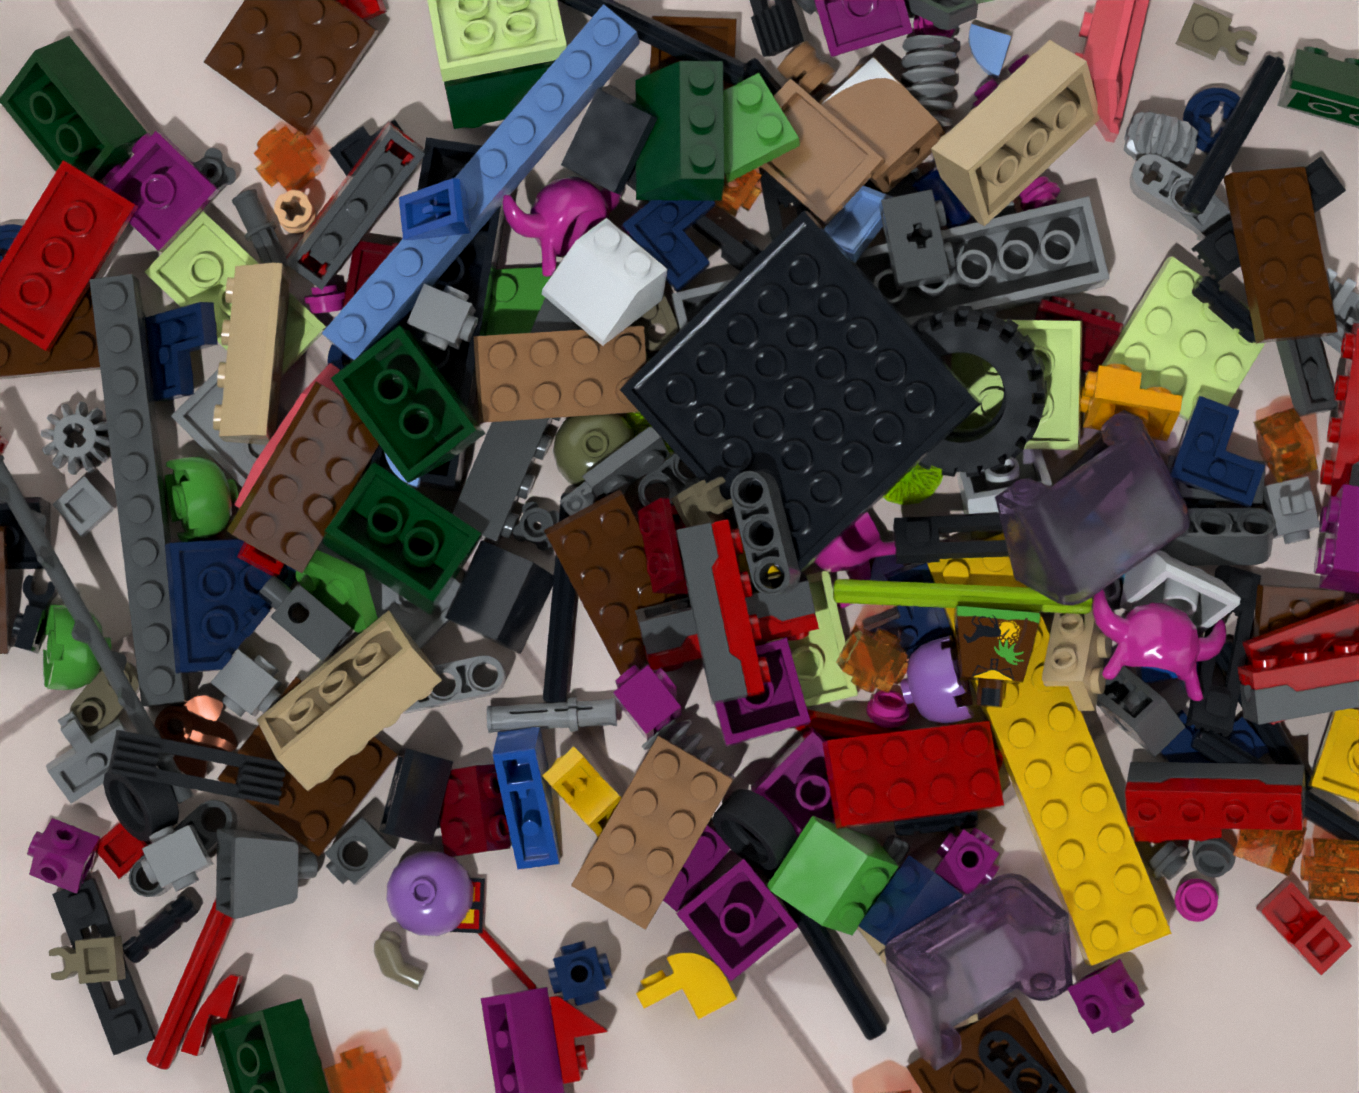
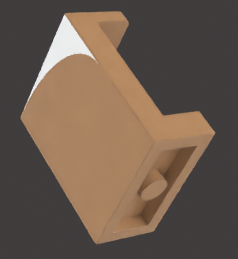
(886, 120)

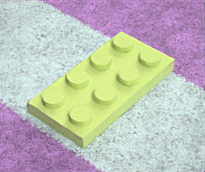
(198, 270)

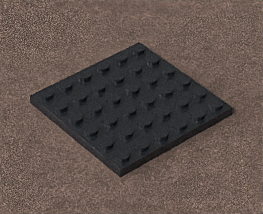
(803, 380)

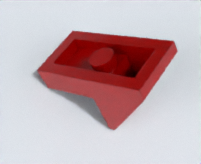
(568, 1024)

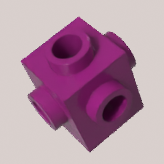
(63, 855)
(951, 867)
(1107, 998)

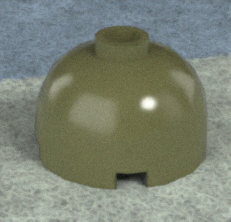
(586, 442)

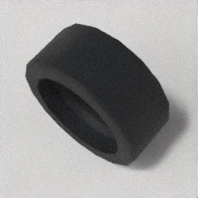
(141, 804)
(754, 829)

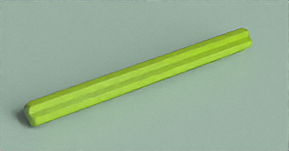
(949, 596)

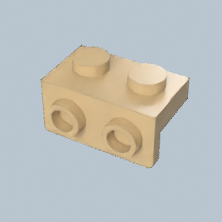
(1077, 658)

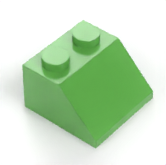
(833, 875)

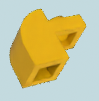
(583, 789)
(697, 976)

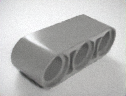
(465, 687)

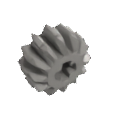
(1161, 136)
(62, 442)

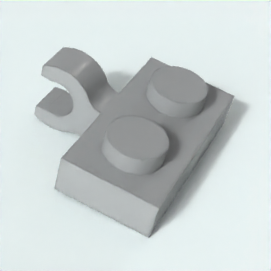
(87, 762)

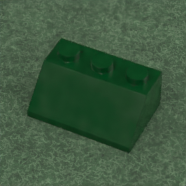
(1322, 86)
(490, 95)
(71, 111)
(687, 142)
(407, 404)
(401, 538)
(270, 1052)

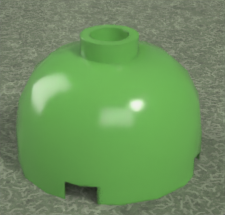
(199, 497)
(67, 662)

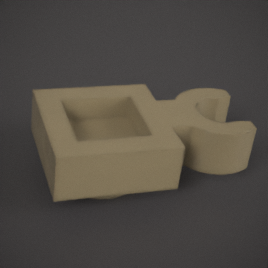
(1208, 32)
(702, 503)
(93, 960)

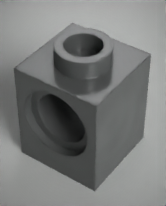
(377, 848)

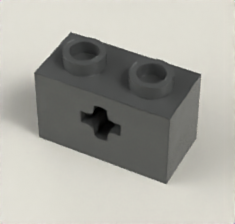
(909, 264)
(1139, 711)

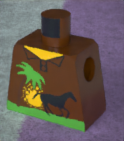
(993, 649)

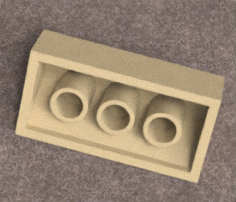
(1017, 131)
(254, 353)
(348, 701)

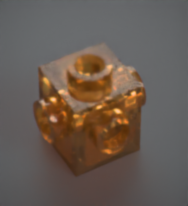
(1271, 848)
(1332, 870)

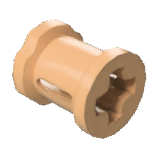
(290, 200)

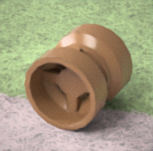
(806, 69)

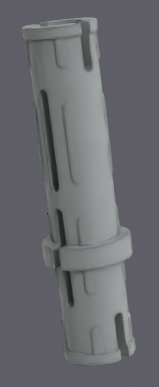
(552, 715)

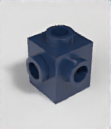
(596, 965)

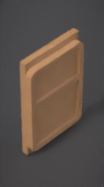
(830, 158)

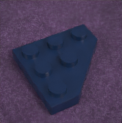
(213, 601)

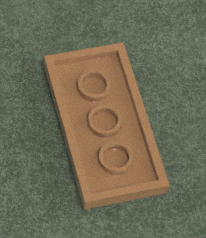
(555, 374)
(652, 832)

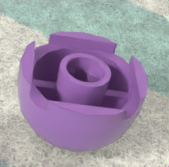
(935, 683)
(429, 893)

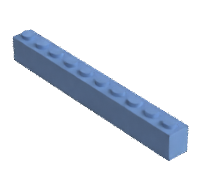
(488, 177)

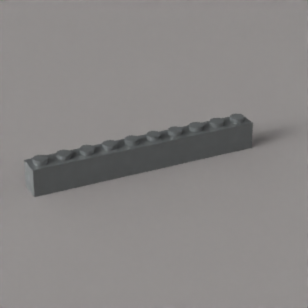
(138, 483)

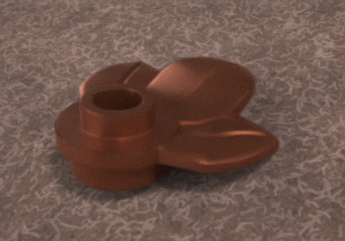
(200, 729)

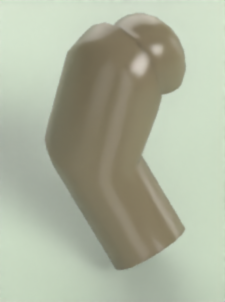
(391, 961)

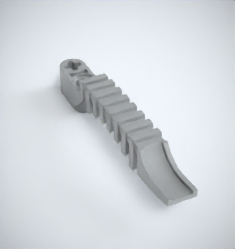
(1173, 180)

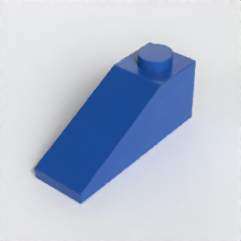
(527, 797)

